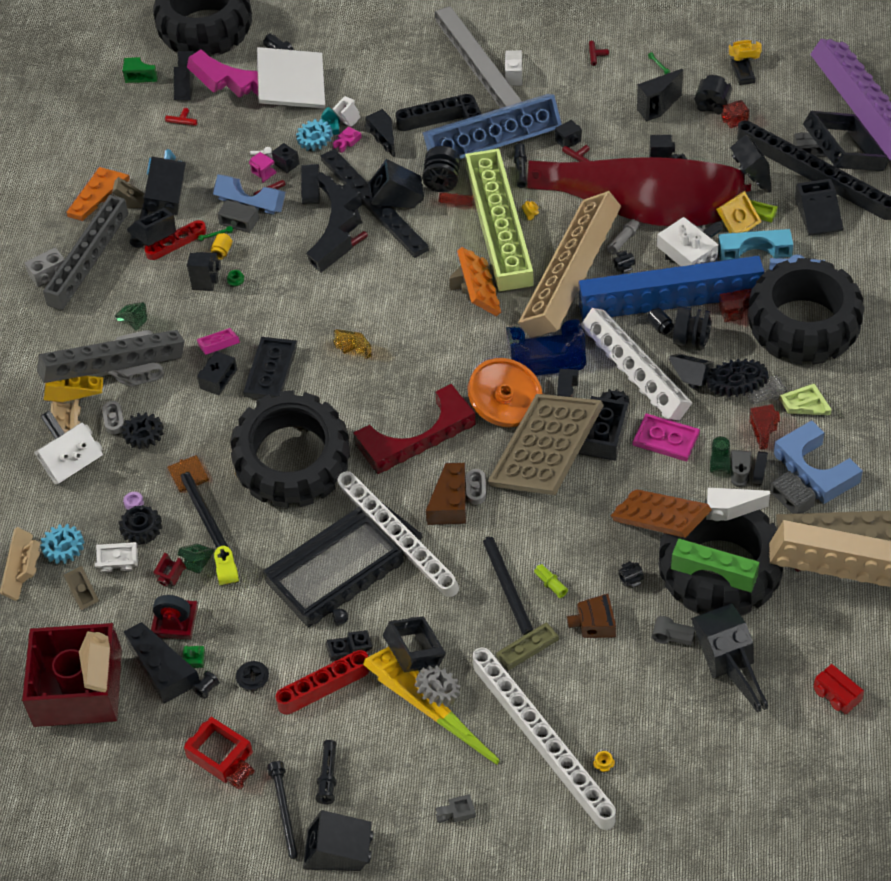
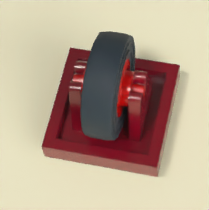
(174, 617)

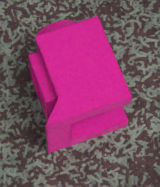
(260, 166)

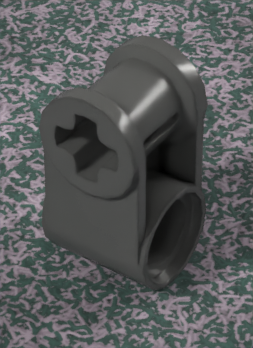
(740, 467)

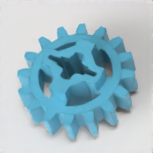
(314, 134)
(62, 544)

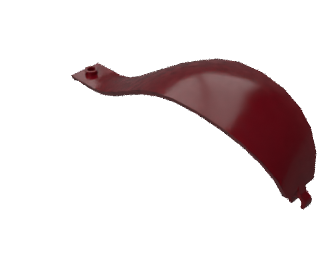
(647, 187)

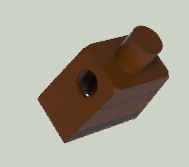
(594, 618)

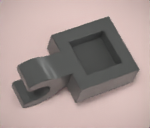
(459, 808)

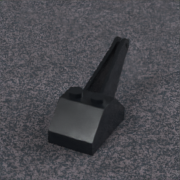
(729, 648)

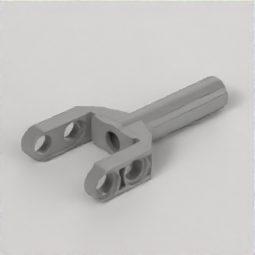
(125, 375)

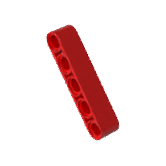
(318, 690)

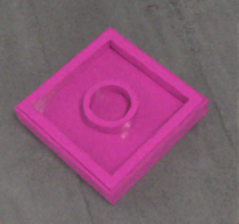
(218, 341)

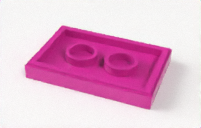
(666, 437)

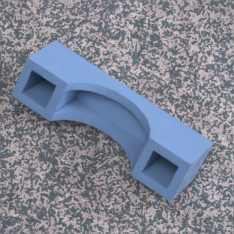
(230, 188)

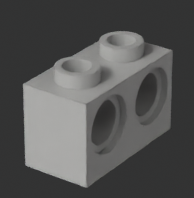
(44, 266)

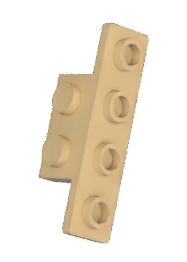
(66, 413)
(20, 563)

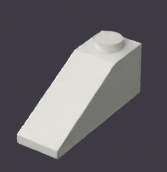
(513, 67)
(735, 502)

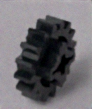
(142, 430)

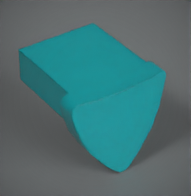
(332, 119)

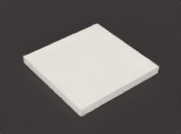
(290, 78)

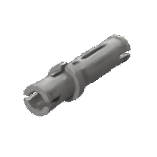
(628, 231)

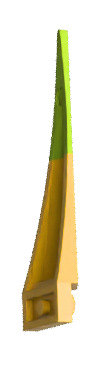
(391, 675)

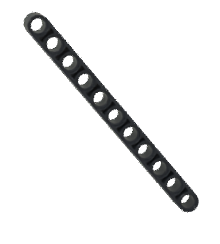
(817, 169)

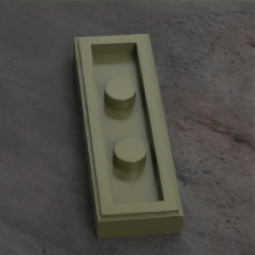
(527, 646)

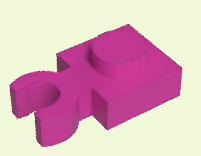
(347, 138)

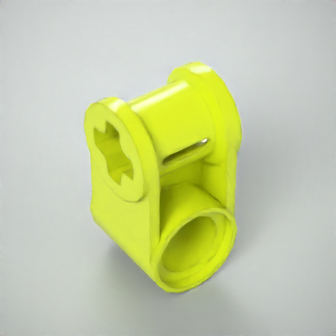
(226, 569)

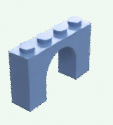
(825, 483)

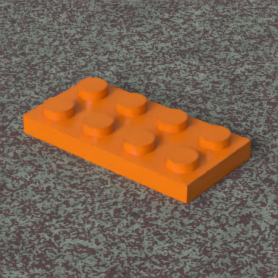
(479, 281)

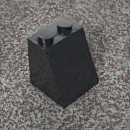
(164, 185)
(395, 186)
(337, 843)

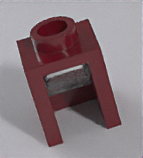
(169, 571)

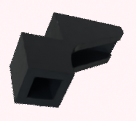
(183, 77)

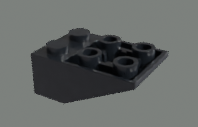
(659, 94)
(752, 162)
(818, 206)

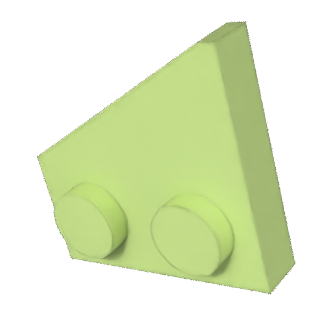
(805, 401)

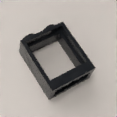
(413, 661)

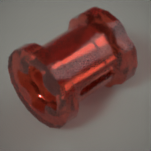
(240, 775)

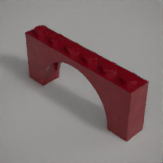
(386, 452)

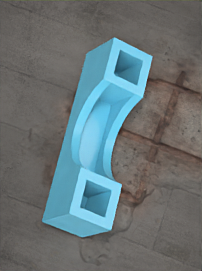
(776, 242)

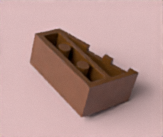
(449, 497)

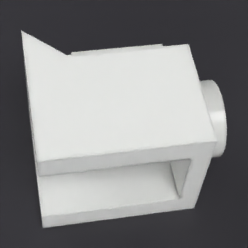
(347, 111)

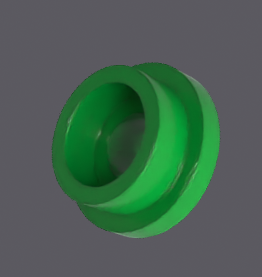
(235, 278)

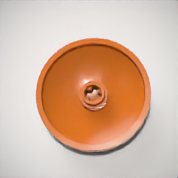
(502, 391)

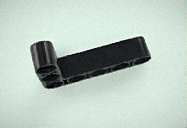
(437, 112)

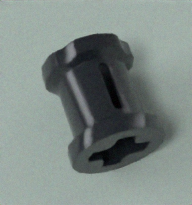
(206, 684)

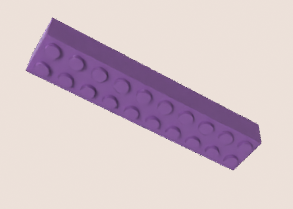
(857, 89)

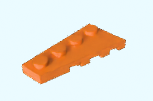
(95, 192)

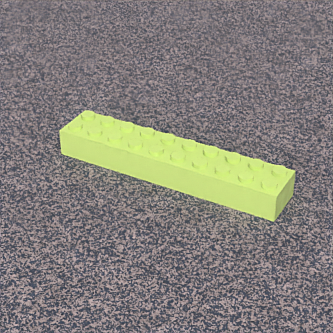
(499, 220)

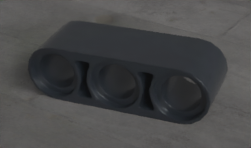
(309, 184)

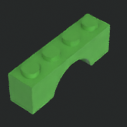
(736, 569)

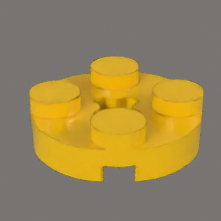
(745, 49)

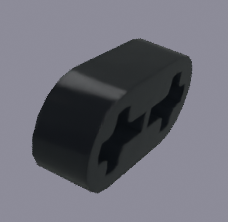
(760, 467)

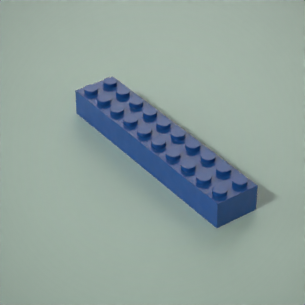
(668, 287)

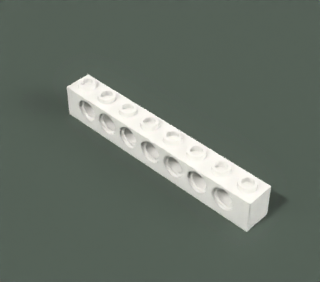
(636, 364)

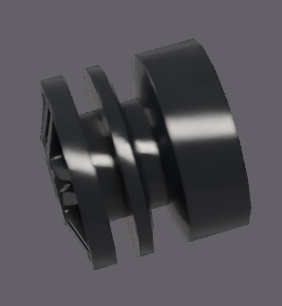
(441, 169)
(691, 327)

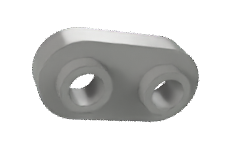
(113, 417)
(475, 488)

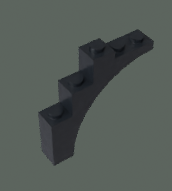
(336, 238)

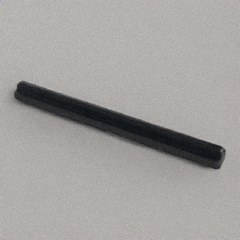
(204, 512)
(507, 585)

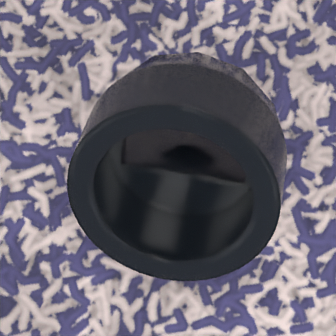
(340, 616)

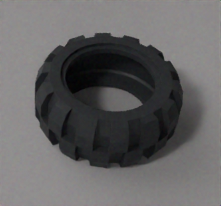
(284, 412)

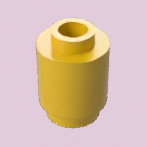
(221, 245)

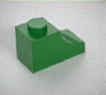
(136, 71)

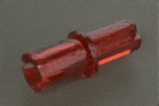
(456, 199)

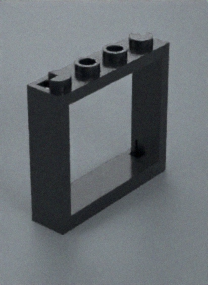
(819, 122)

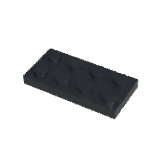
(270, 367)

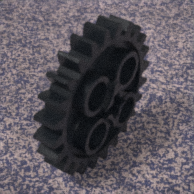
(737, 377)

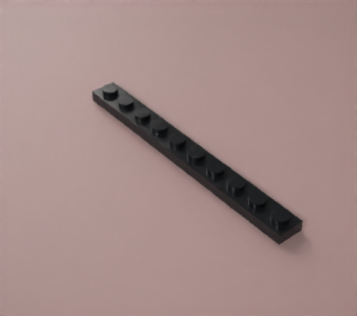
(384, 214)

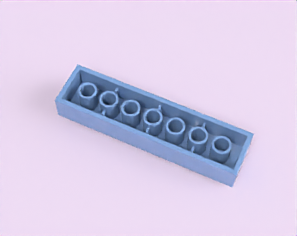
(497, 127)

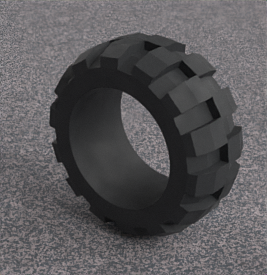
(208, 33)
(805, 282)
(711, 591)

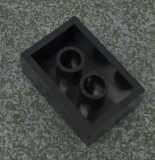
(607, 431)

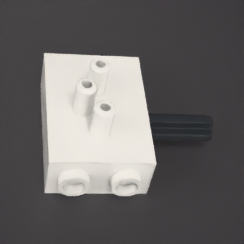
(689, 244)
(68, 450)

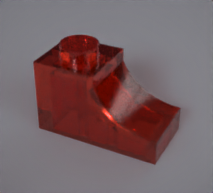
(734, 304)
(763, 422)

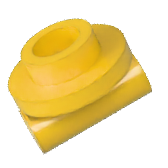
(530, 209)

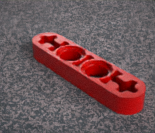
(192, 229)

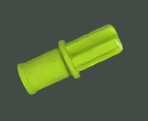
(550, 580)

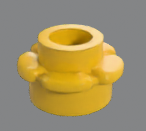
(604, 756)

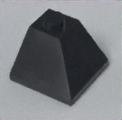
(691, 369)

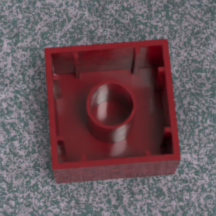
(55, 682)

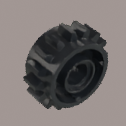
(140, 524)

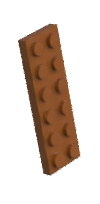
(661, 513)

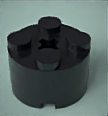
(713, 94)

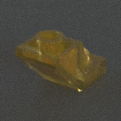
(351, 340)

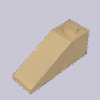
(95, 661)

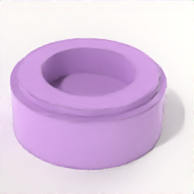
(133, 499)

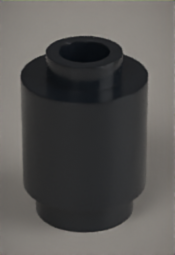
(660, 321)

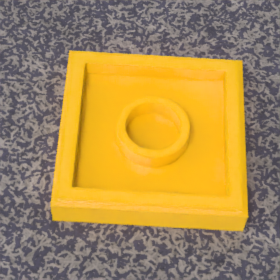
(739, 214)

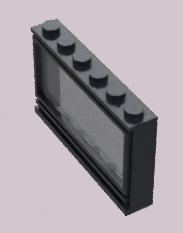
(333, 567)

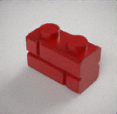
(838, 689)

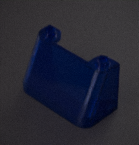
(549, 353)

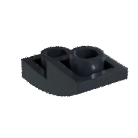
(353, 642)

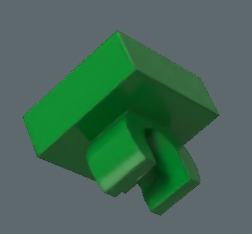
(194, 655)

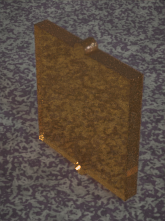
(188, 465)

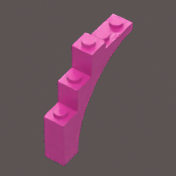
(218, 75)

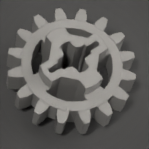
(437, 686)

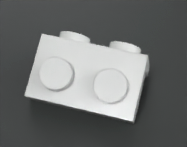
(116, 556)

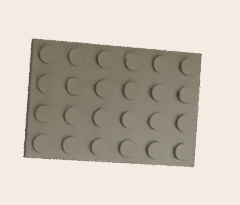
(545, 444)

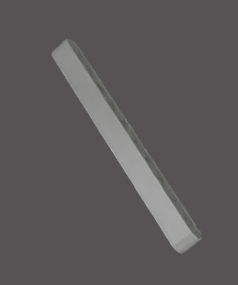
(476, 58)

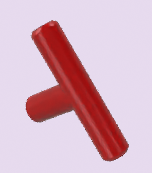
(182, 118)

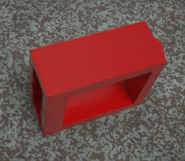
(230, 763)

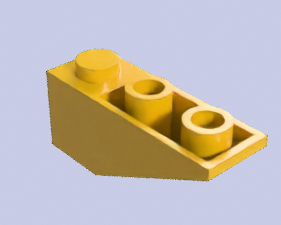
(73, 388)

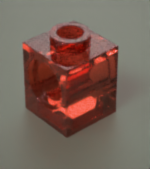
(735, 113)

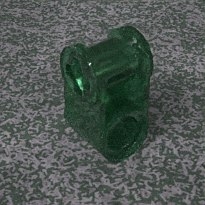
(720, 455)

